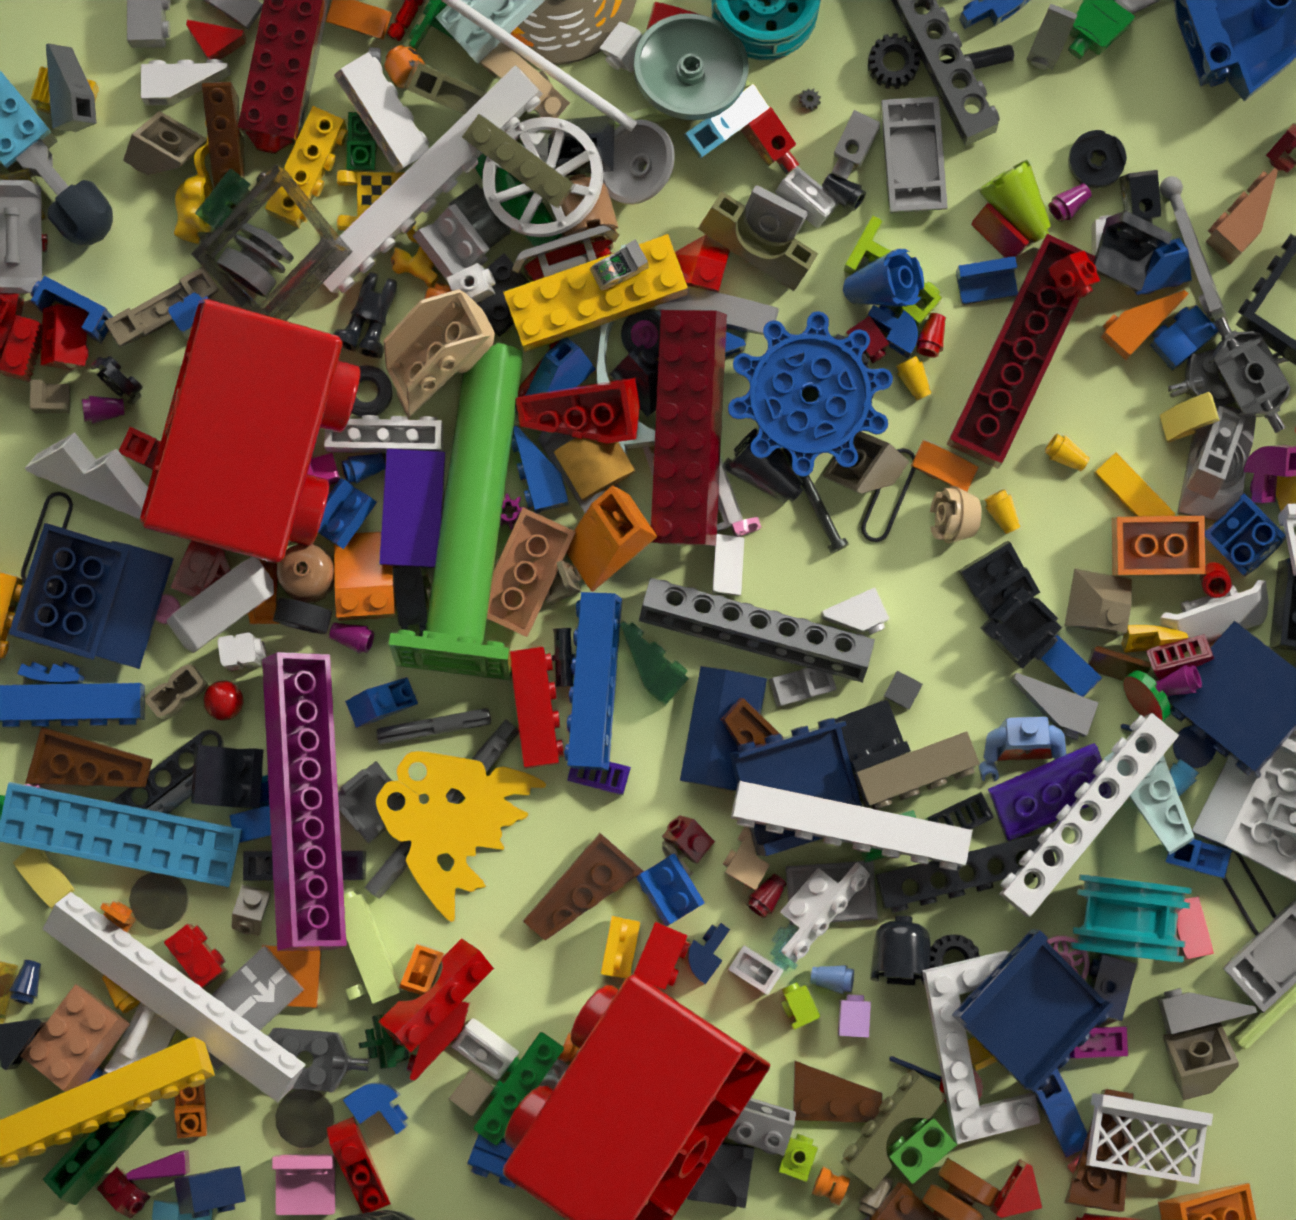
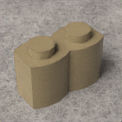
(170, 697)

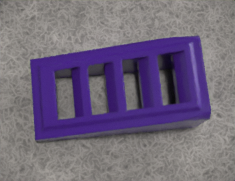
(621, 784)

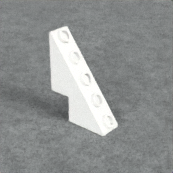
(101, 479)

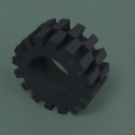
(899, 45)
(948, 943)

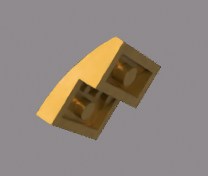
(593, 465)

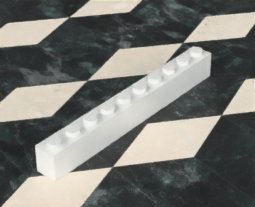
(429, 177)
(173, 996)

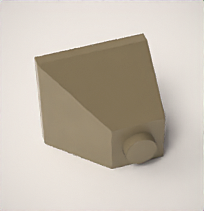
(161, 145)
(876, 466)
(1099, 602)
(1200, 1059)

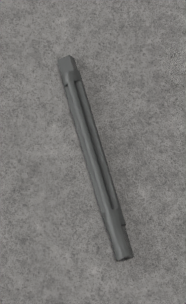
(396, 863)

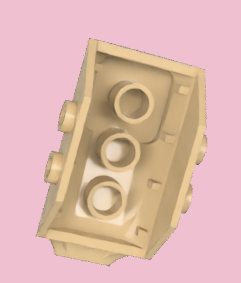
(433, 344)

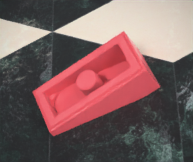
(1193, 930)

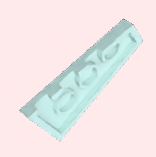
(1159, 802)

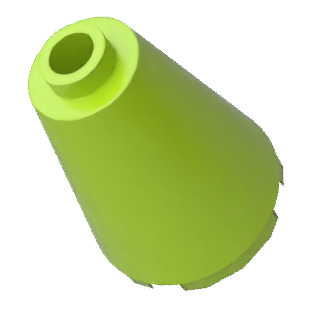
(1019, 200)

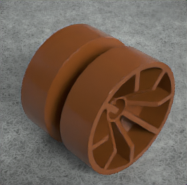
(963, 1192)

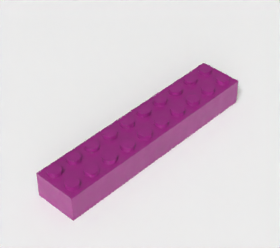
(303, 802)

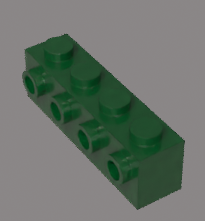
(95, 1155)

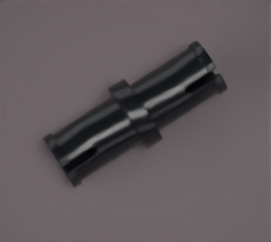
(563, 657)

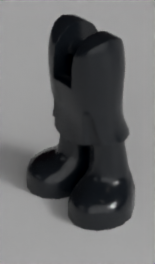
(373, 310)

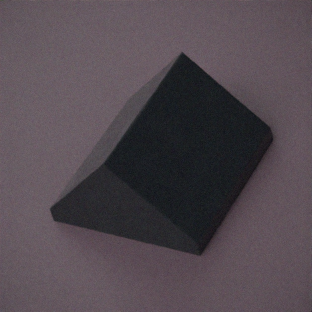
(15, 1039)

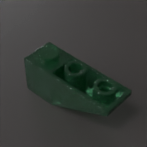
(656, 672)

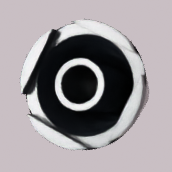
(768, 474)

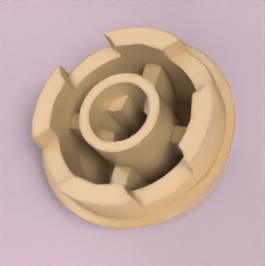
(955, 515)

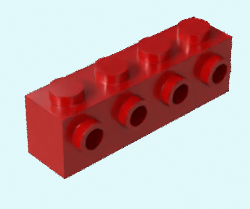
(534, 707)

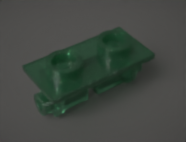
(228, 191)

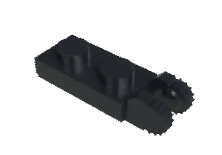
(410, 598)

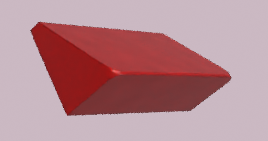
(999, 232)

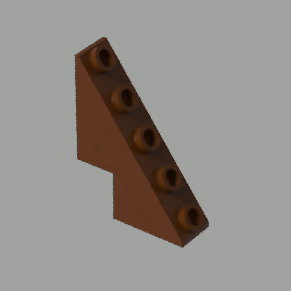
(224, 136)

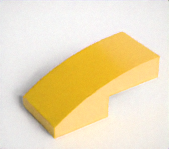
(1149, 636)

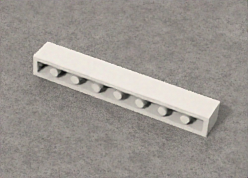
(851, 824)

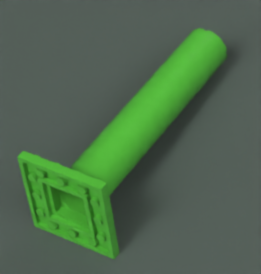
(470, 528)

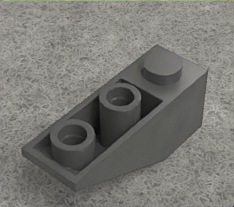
(69, 91)

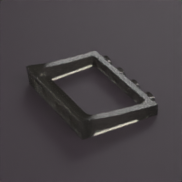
(305, 277)

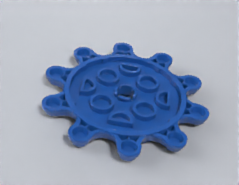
(817, 362)

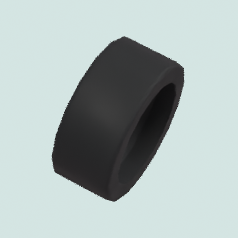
(302, 616)

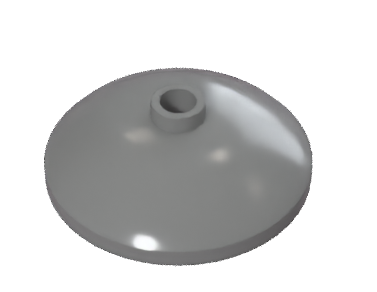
(632, 151)

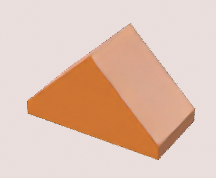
(421, 970)

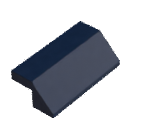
(134, 606)
(708, 740)

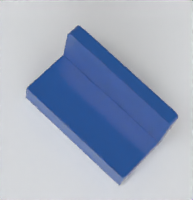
(987, 280)

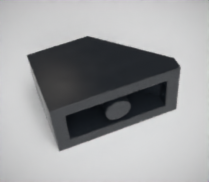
(644, 368)

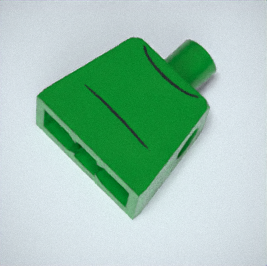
(1098, 26)

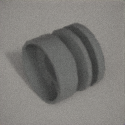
(255, 259)

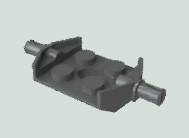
(1233, 359)
(1204, 377)
(329, 1055)

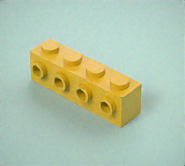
(308, 163)

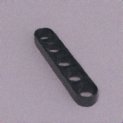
(171, 765)

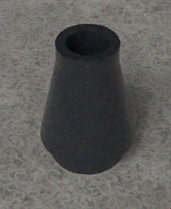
(844, 191)

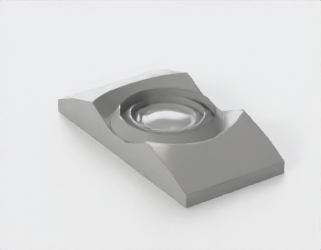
(914, 154)
(1233, 486)
(1268, 961)

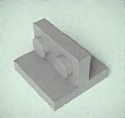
(773, 216)
(452, 242)

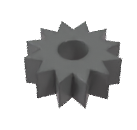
(807, 104)

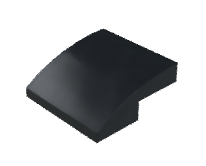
(997, 577)

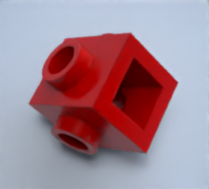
(1075, 275)

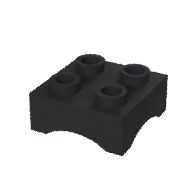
(495, 306)
(725, 1177)

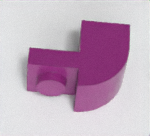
(1266, 465)

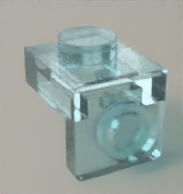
(781, 938)

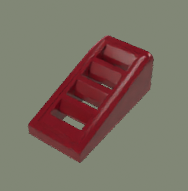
(1169, 651)

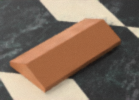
(526, 570)

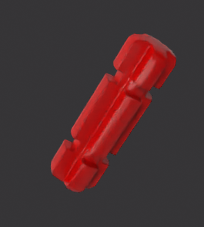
(403, 19)

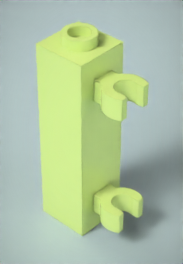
(368, 952)

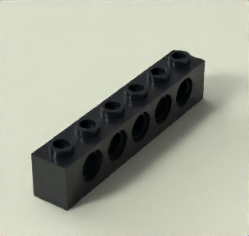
(891, 882)

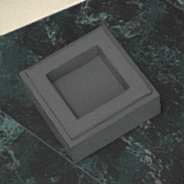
(903, 690)

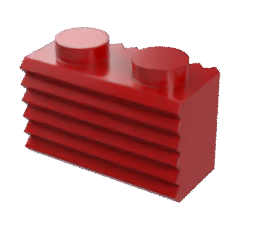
(21, 348)

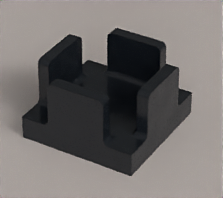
(1023, 628)

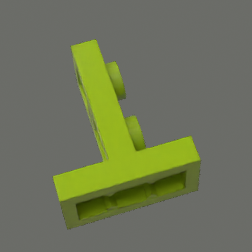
(866, 247)

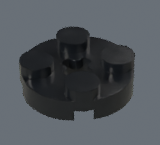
(1104, 145)
(115, 380)

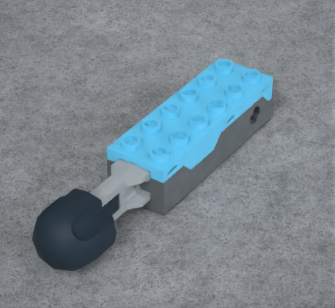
(79, 209)

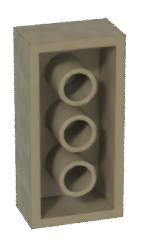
(916, 769)

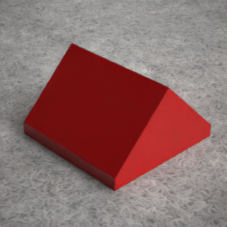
(1018, 1193)

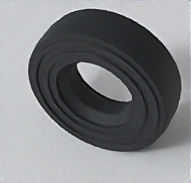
(384, 395)

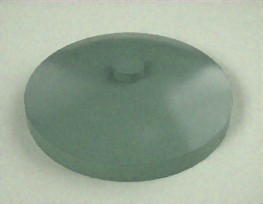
(690, 67)

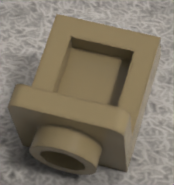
(564, 584)
(250, 910)

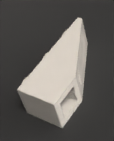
(175, 82)

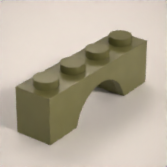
(442, 88)
(518, 161)
(782, 261)
(912, 1099)

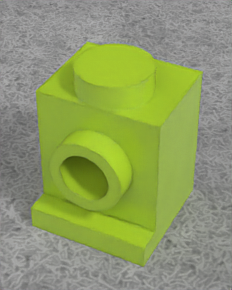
(931, 298)
(799, 1005)
(798, 1169)

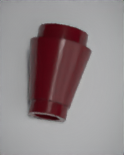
(766, 896)

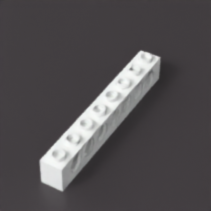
(1159, 739)

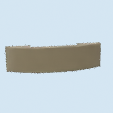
(154, 314)

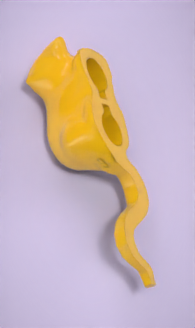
(190, 197)

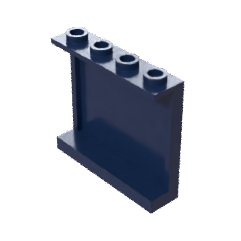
(1243, 700)
(803, 763)
(1032, 1011)

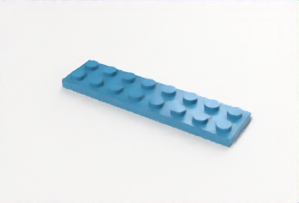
(119, 834)

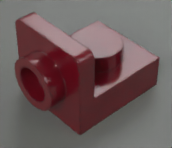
(1280, 152)

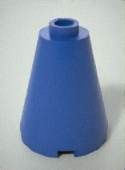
(886, 281)

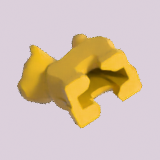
(419, 265)

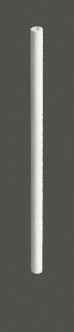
(542, 63)

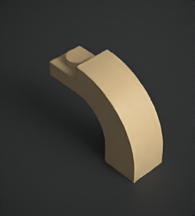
(503, 59)

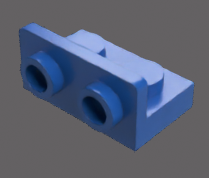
(344, 513)
(670, 890)

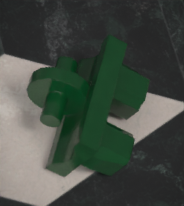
(387, 1053)

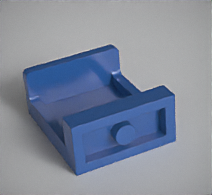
(48, 291)

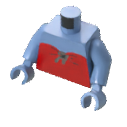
(1021, 740)

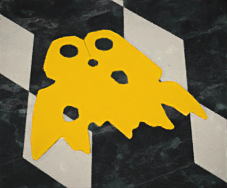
(448, 826)

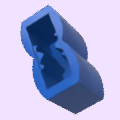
(1183, 337)

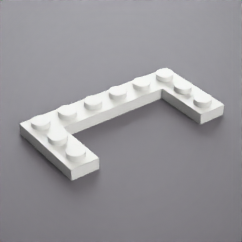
(966, 1116)

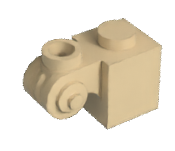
(744, 863)

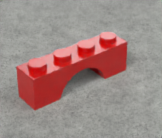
(415, 1019)

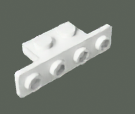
(817, 906)

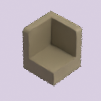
(49, 397)
(471, 1092)

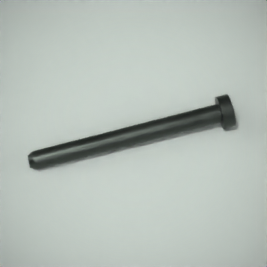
(821, 512)

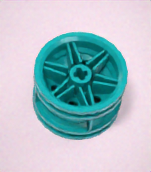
(760, 44)
(1131, 918)

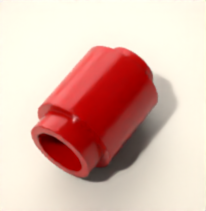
(1218, 587)

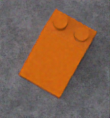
(362, 584)
(1222, 1203)

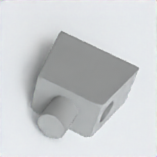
(861, 132)

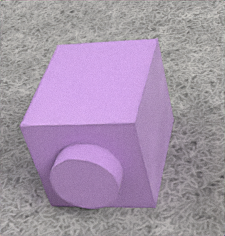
(854, 1016)

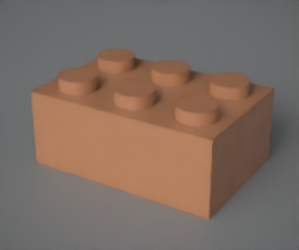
(75, 1039)

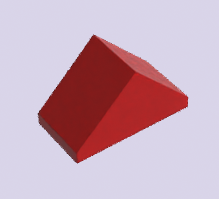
(216, 40)

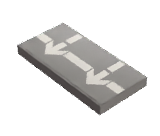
(258, 991)

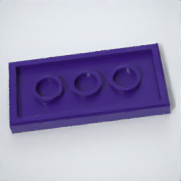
(412, 508)
(1041, 793)

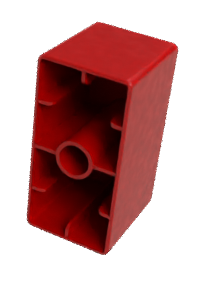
(247, 432)
(632, 1109)

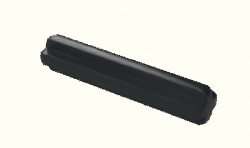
(989, 56)

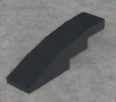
(259, 865)

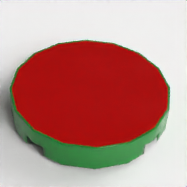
(1144, 696)

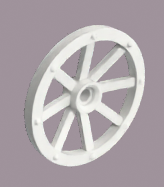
(563, 222)

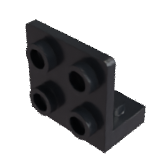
(1128, 248)
(872, 736)
(227, 776)

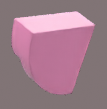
(746, 526)

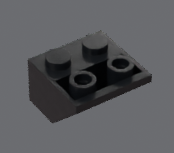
(600, 131)

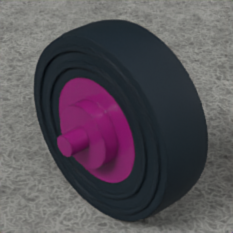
(642, 329)

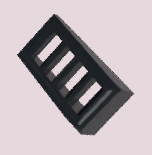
(982, 805)

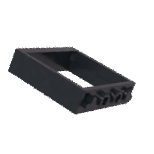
(1250, 321)

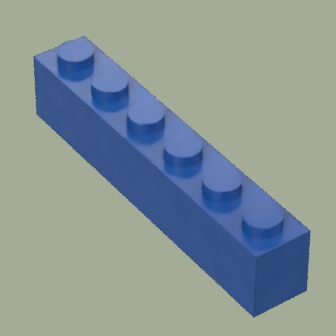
(594, 681)
(72, 704)

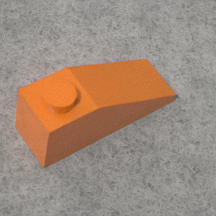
(1137, 324)

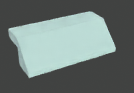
(476, 41)

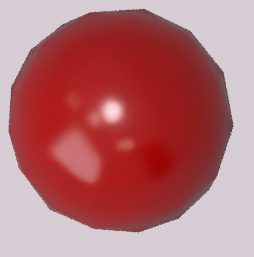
(223, 700)

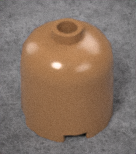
(600, 215)
(315, 582)

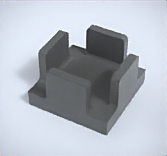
(358, 801)

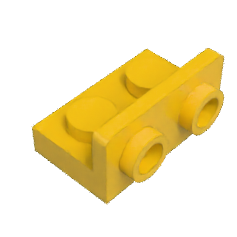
(620, 947)

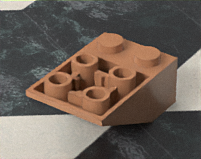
(1236, 231)

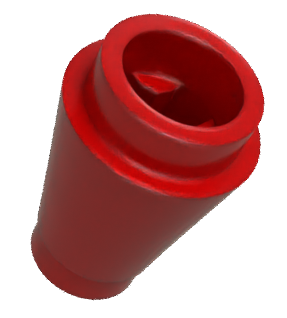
(931, 338)

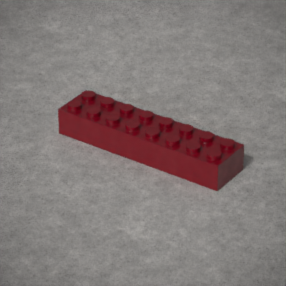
(1016, 360)
(688, 427)

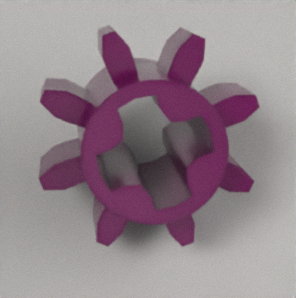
(515, 506)

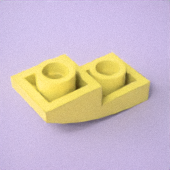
(1188, 416)
(42, 876)

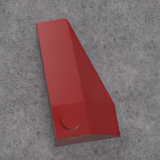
(592, 411)

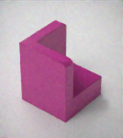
(324, 467)

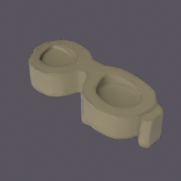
(669, 849)

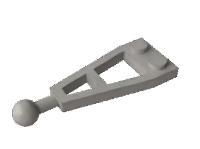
(1171, 188)

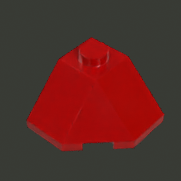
(703, 263)

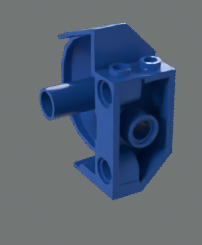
(1238, 40)

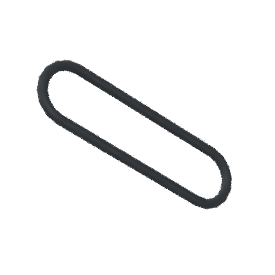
(902, 450)
(39, 525)
(1258, 889)

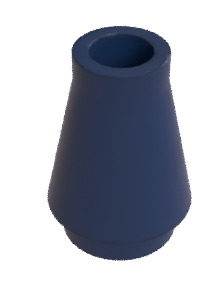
(26, 983)

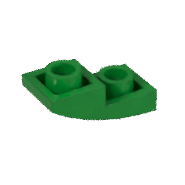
(360, 145)

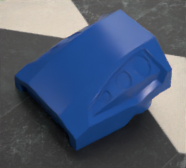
(1245, 535)

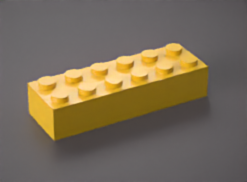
(574, 303)

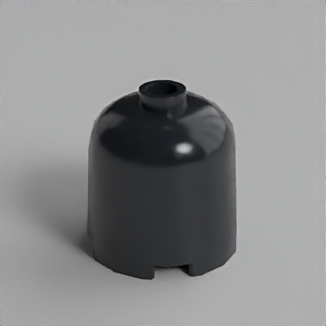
(900, 952)

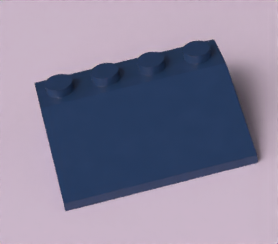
(69, 591)

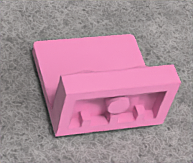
(305, 1184)

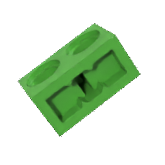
(926, 1155)

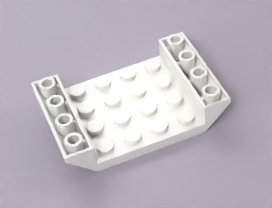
(1239, 812)

